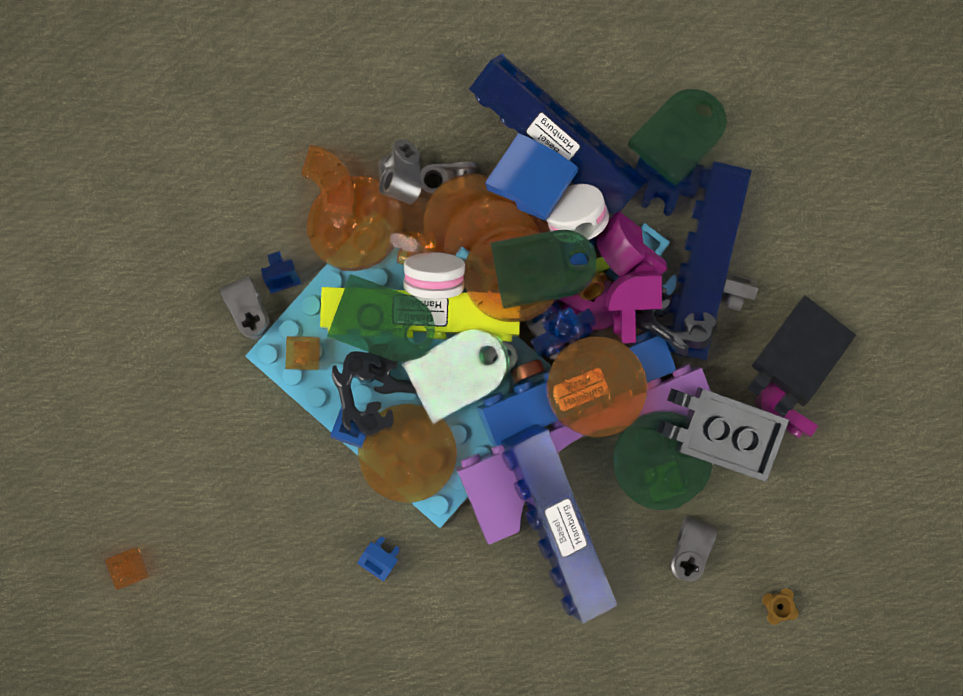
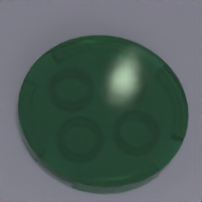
(652, 468)

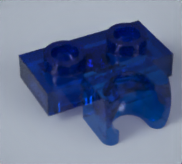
(662, 188)
(562, 330)

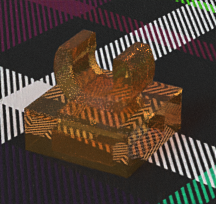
(411, 244)
(302, 353)
(126, 568)

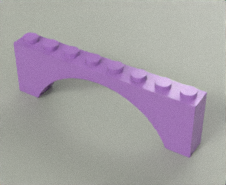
(491, 483)

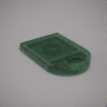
(678, 135)
(540, 267)
(380, 319)
(456, 373)

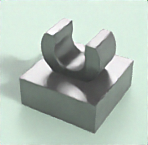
(738, 288)

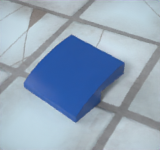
(531, 176)

